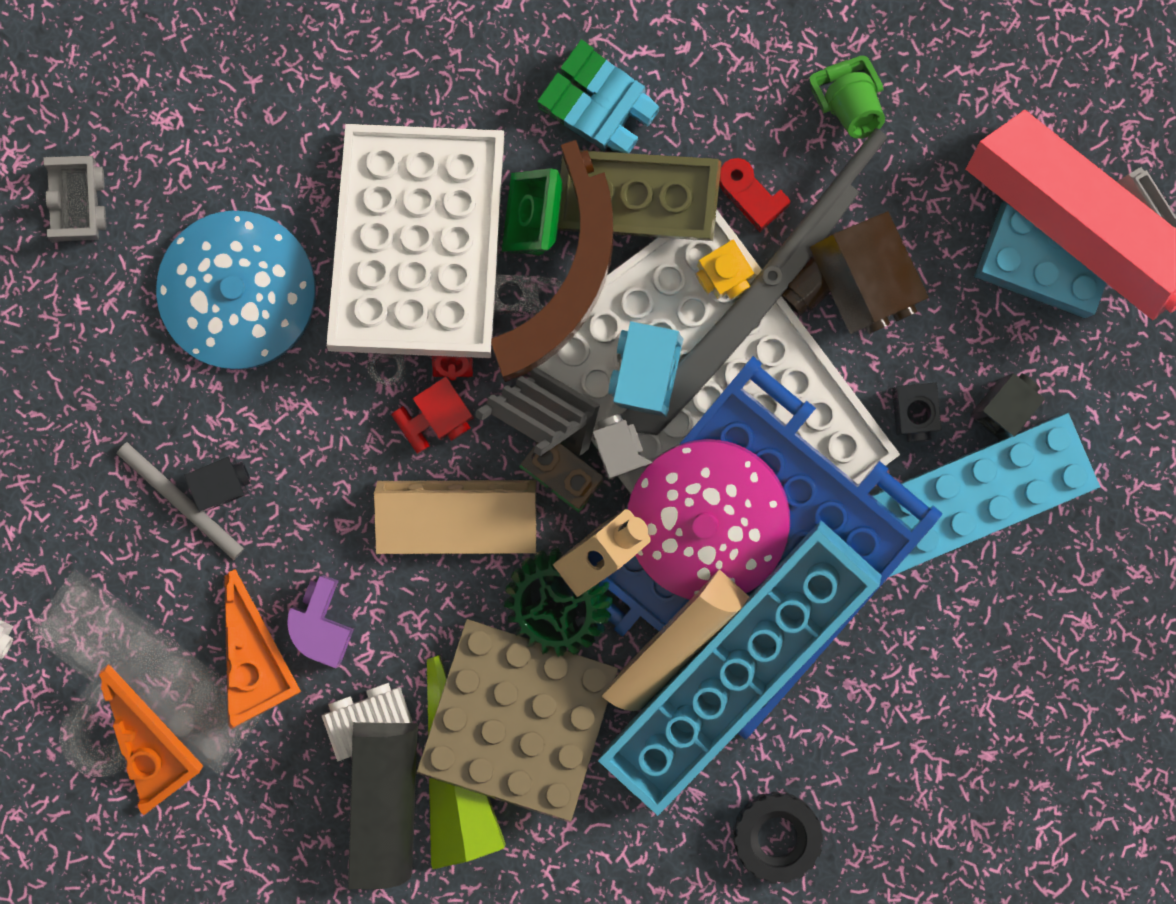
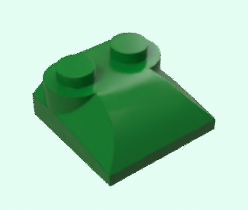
(532, 212)

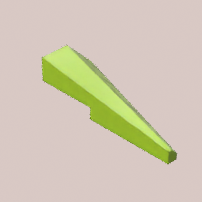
(460, 820)

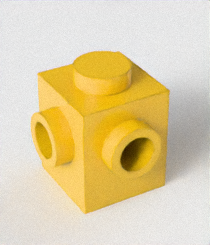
(724, 271)

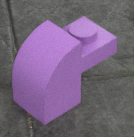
(312, 632)

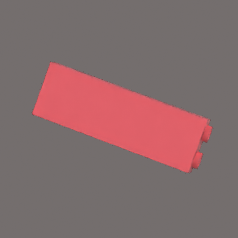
(1081, 210)

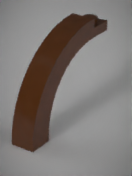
(574, 301)

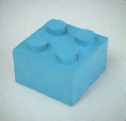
(647, 368)

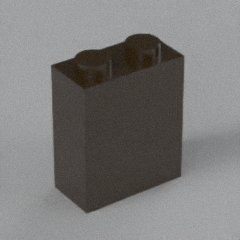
(869, 274)

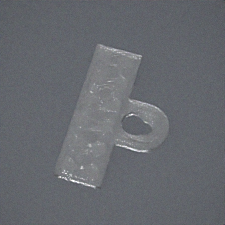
(96, 629)

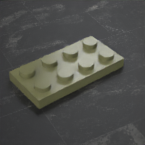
(652, 195)

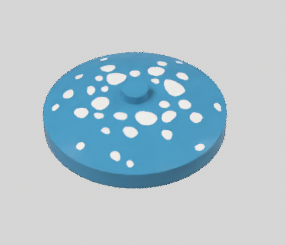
(236, 290)

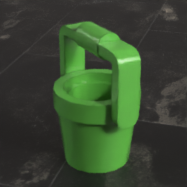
(851, 96)

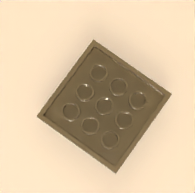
(517, 721)

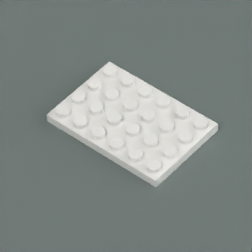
(416, 241)

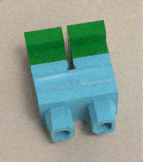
(612, 100)

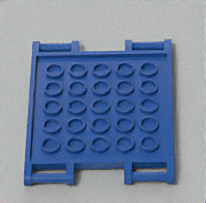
(814, 494)

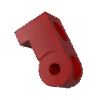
(749, 195)

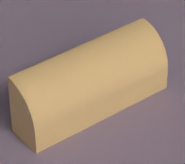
(455, 517)
(676, 643)

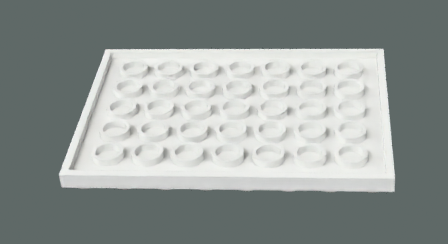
(663, 291)

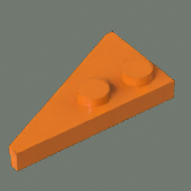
(254, 664)
(152, 751)

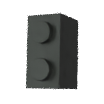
(1008, 405)

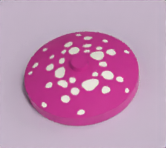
(707, 512)

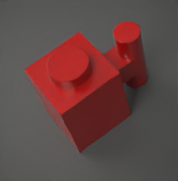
(440, 409)

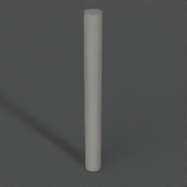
(180, 501)

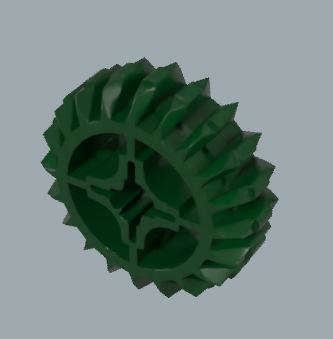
(564, 631)

